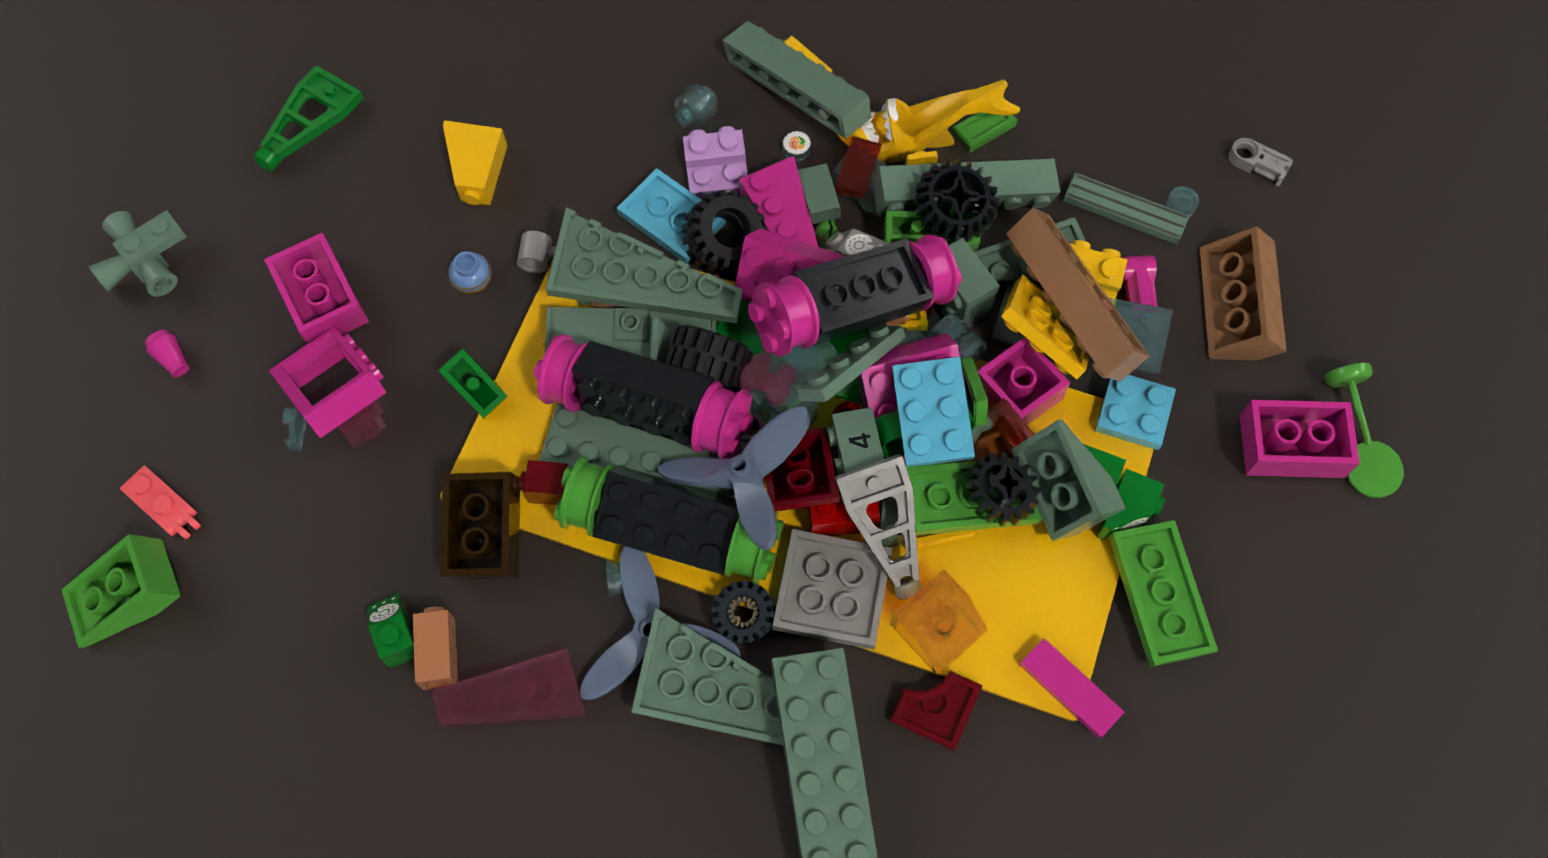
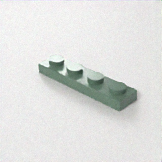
(851, 363)

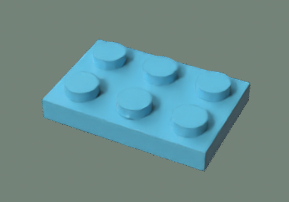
(659, 212)
(933, 412)

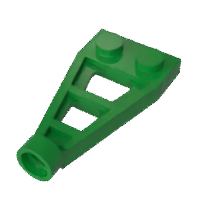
(316, 85)

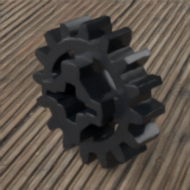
(1002, 489)

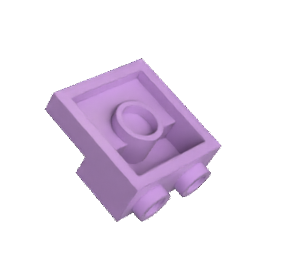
(714, 161)

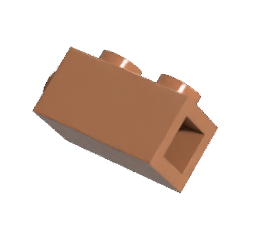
(435, 648)

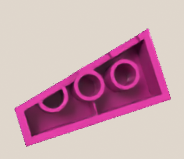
(781, 200)

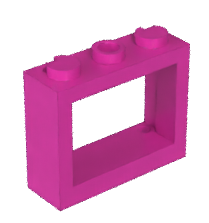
(314, 360)

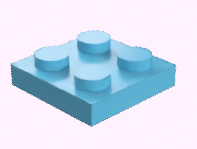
(1136, 411)

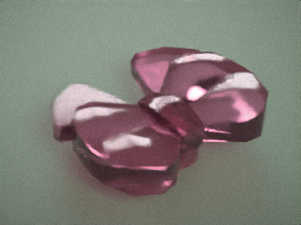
(776, 386)

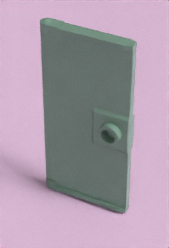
(616, 327)

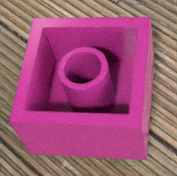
(1025, 380)

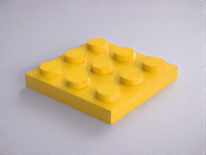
(1039, 321)

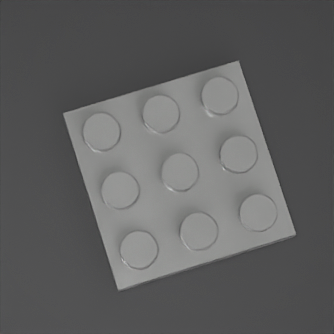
(831, 590)

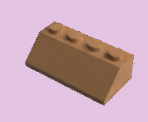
(1242, 297)

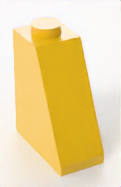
(475, 159)

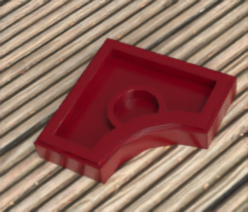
(938, 712)

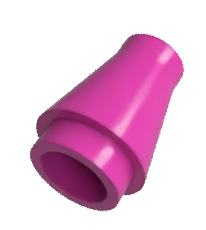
(167, 352)

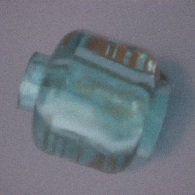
(695, 106)

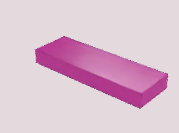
(1071, 688)

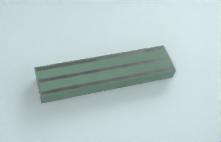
(1126, 208)

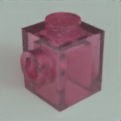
(364, 424)

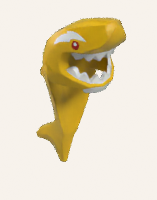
(925, 125)

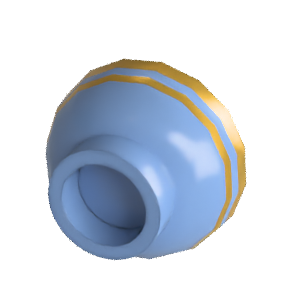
(469, 272)

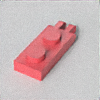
(160, 502)

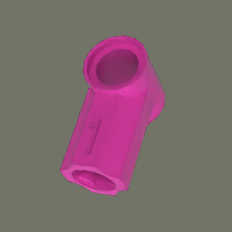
(1140, 279)

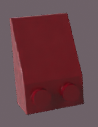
(805, 475)

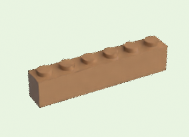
(1077, 296)

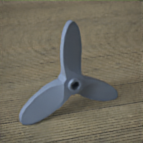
(746, 472)
(627, 654)

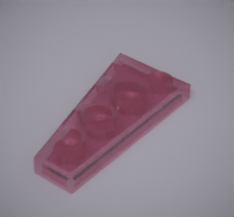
(520, 692)

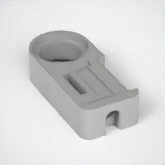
(1263, 160)

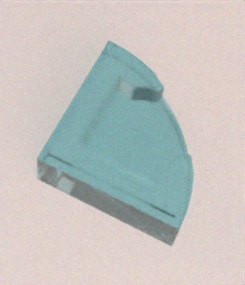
(296, 428)

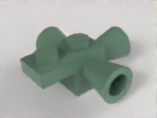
(140, 252)

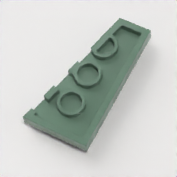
(1007, 266)

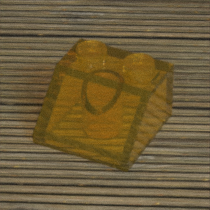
(939, 622)

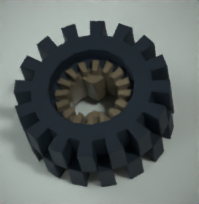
(731, 625)

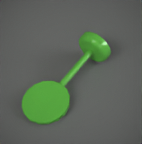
(1380, 466)

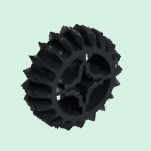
(969, 191)

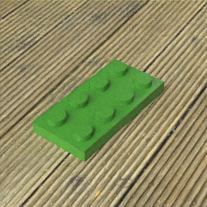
(943, 502)
(1162, 593)

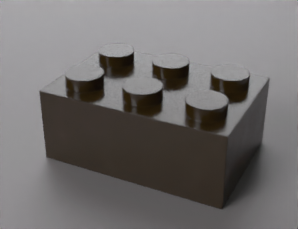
(480, 525)

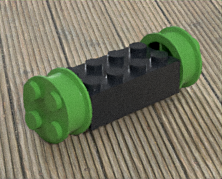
(661, 519)

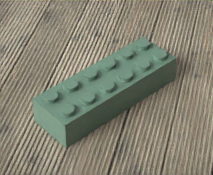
(823, 756)

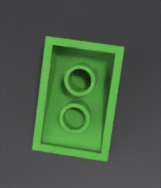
(120, 589)

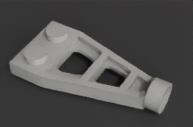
(873, 484)

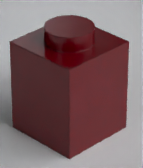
(543, 482)

